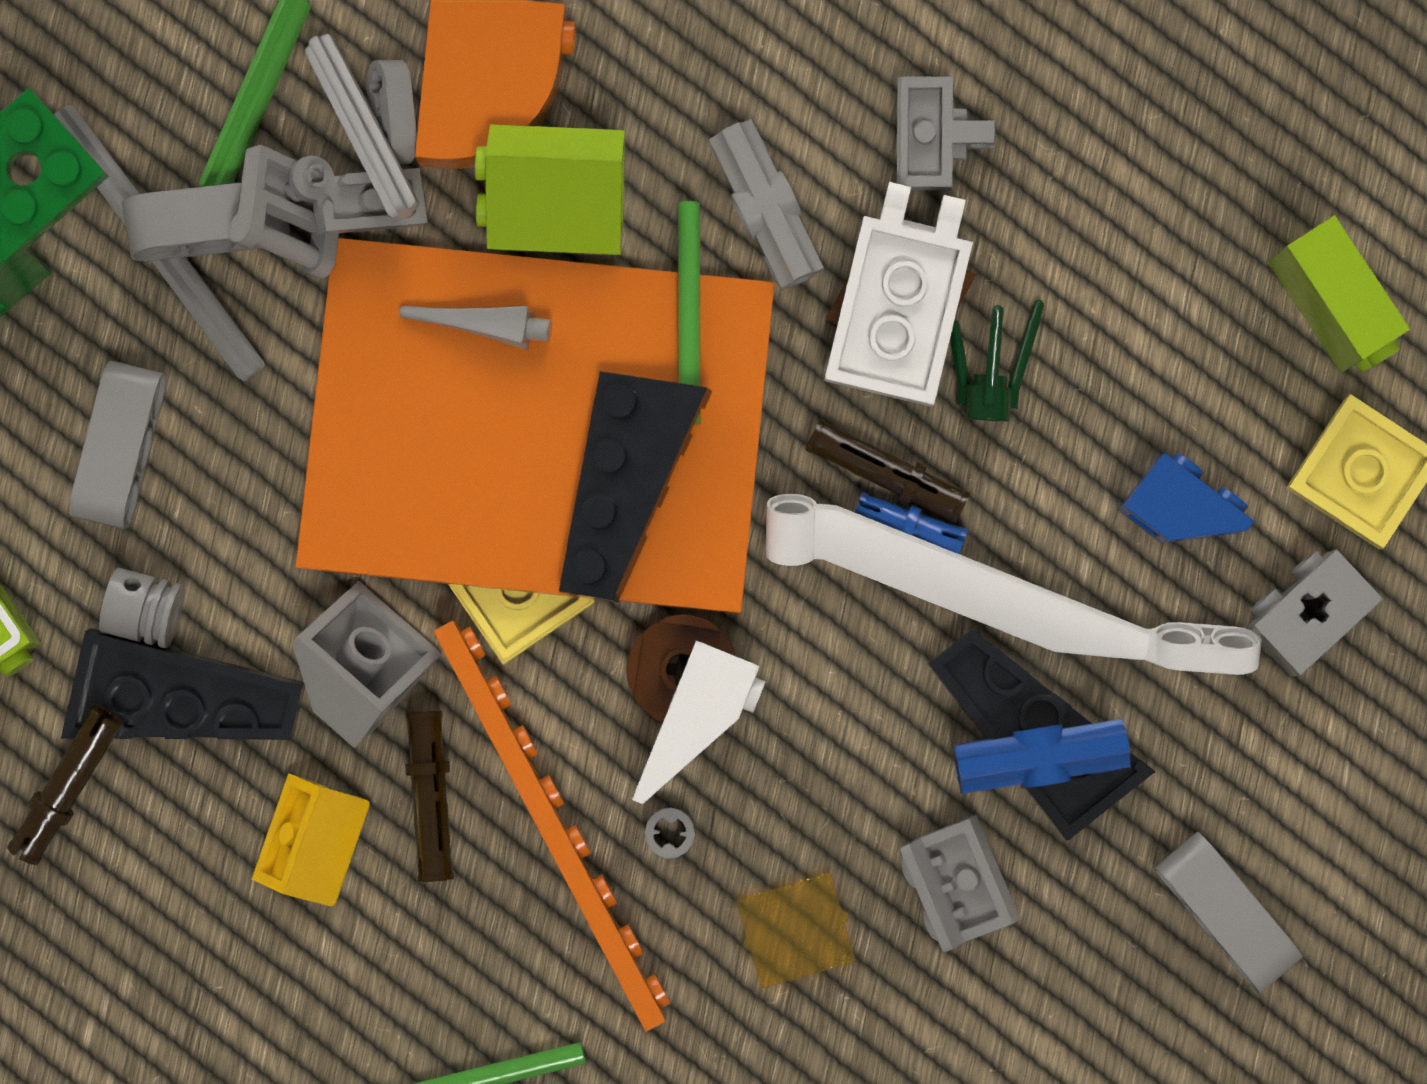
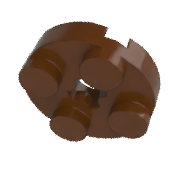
(662, 645)

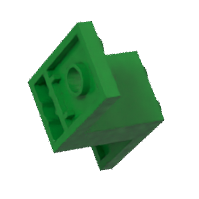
(32, 209)

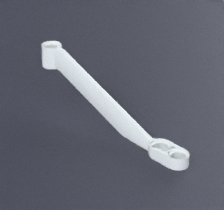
(808, 531)

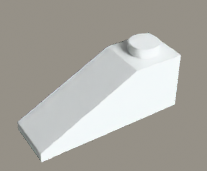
(703, 707)

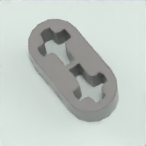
(393, 106)

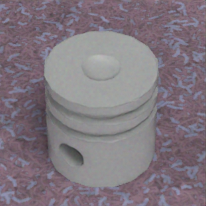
(141, 608)

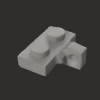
(934, 133)

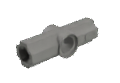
(766, 204)

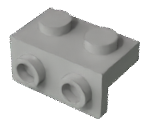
(958, 883)

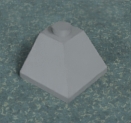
(360, 662)

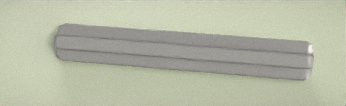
(361, 127)

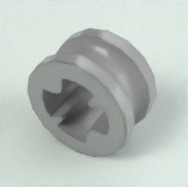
(669, 850)

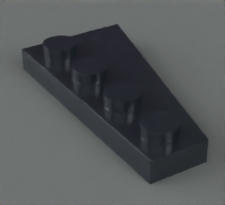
(627, 462)
(178, 693)
(1007, 699)

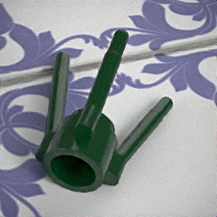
(988, 396)

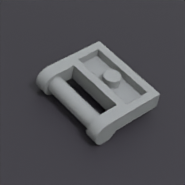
(268, 191)

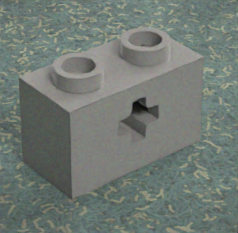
(1343, 602)

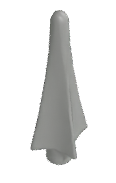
(505, 324)

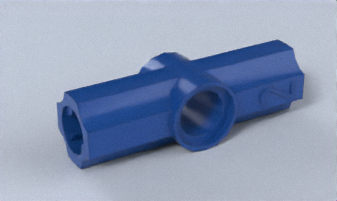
(1041, 756)

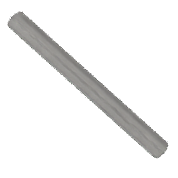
(177, 271)

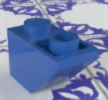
(1179, 506)

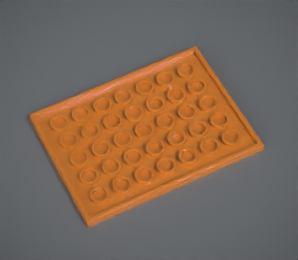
(469, 453)

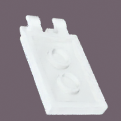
(900, 302)

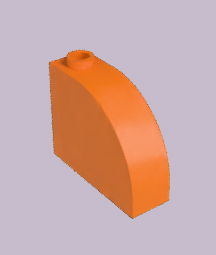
(486, 68)

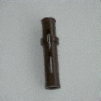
(888, 471)
(429, 795)
(54, 804)

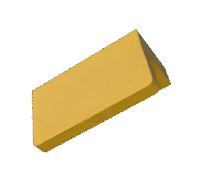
(310, 841)

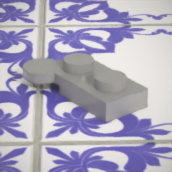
(349, 200)

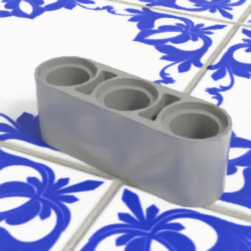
(185, 222)
(117, 444)
(1228, 912)

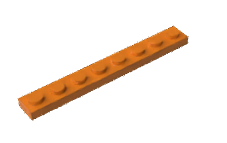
(564, 843)

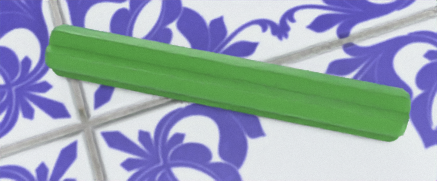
(255, 92)

